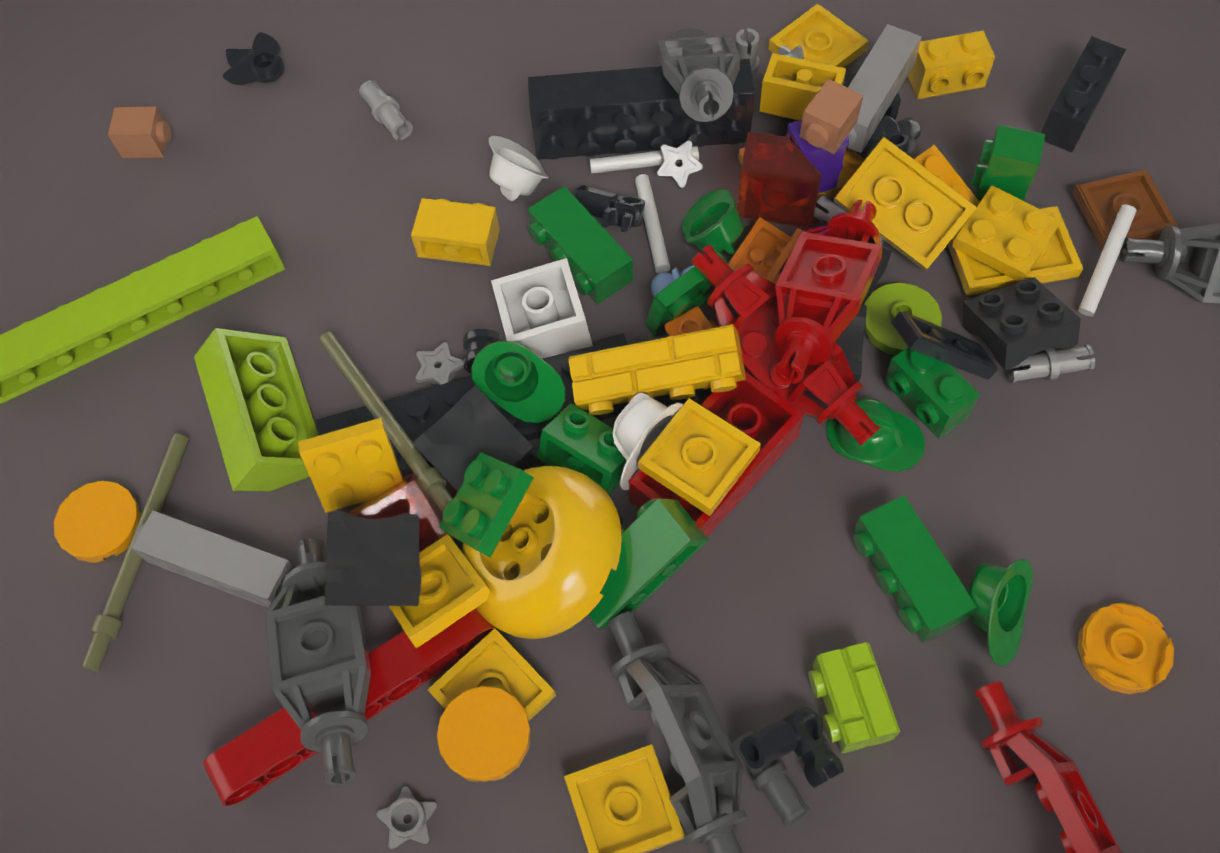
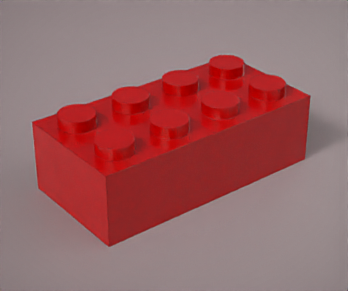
(754, 412)

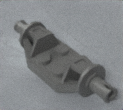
(700, 71)
(1192, 245)
(319, 664)
(693, 733)

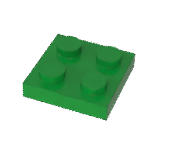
(679, 297)
(485, 503)

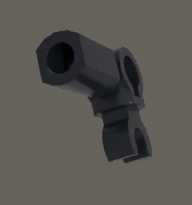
(621, 211)
(798, 733)

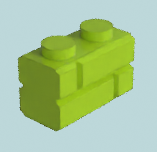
(853, 698)

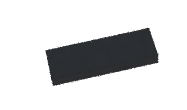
(944, 345)

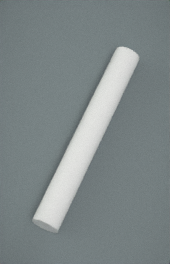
(632, 161)
(652, 224)
(1107, 260)

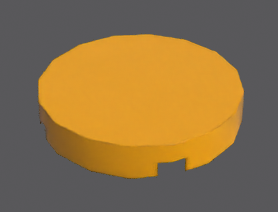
(97, 521)
(1125, 648)
(484, 734)

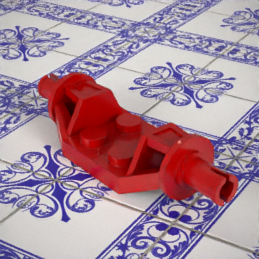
(824, 287)
(757, 323)
(1060, 780)

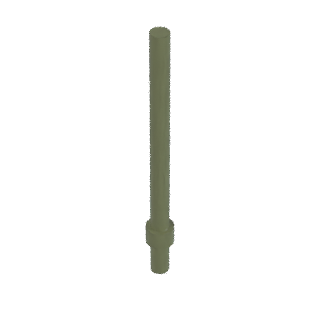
(428, 478)
(108, 624)

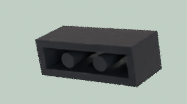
(1082, 93)

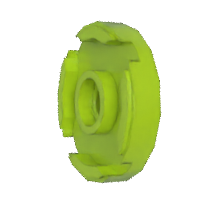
(887, 303)

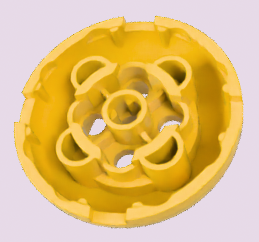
(559, 560)

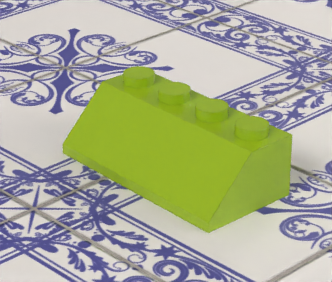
(255, 407)

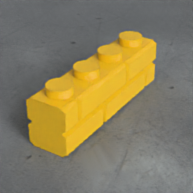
(658, 368)

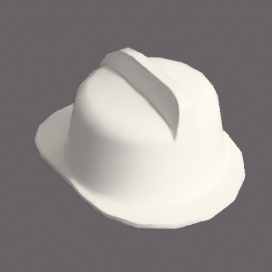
(514, 168)
(638, 428)

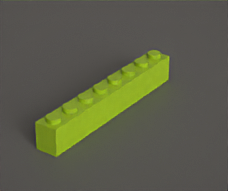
(134, 307)

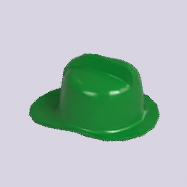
(713, 222)
(518, 381)
(891, 448)
(1001, 606)

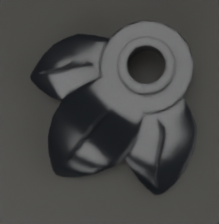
(255, 64)
(900, 133)

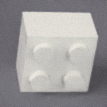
(542, 310)

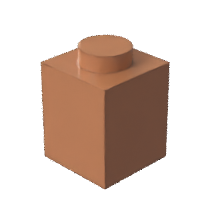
(830, 116)
(139, 132)

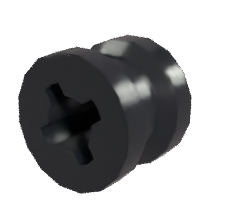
(474, 342)

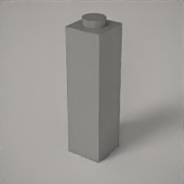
(881, 80)
(211, 559)

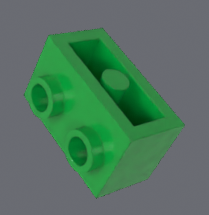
(1008, 162)
(931, 390)
(583, 445)

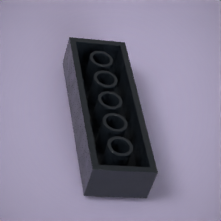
(627, 113)

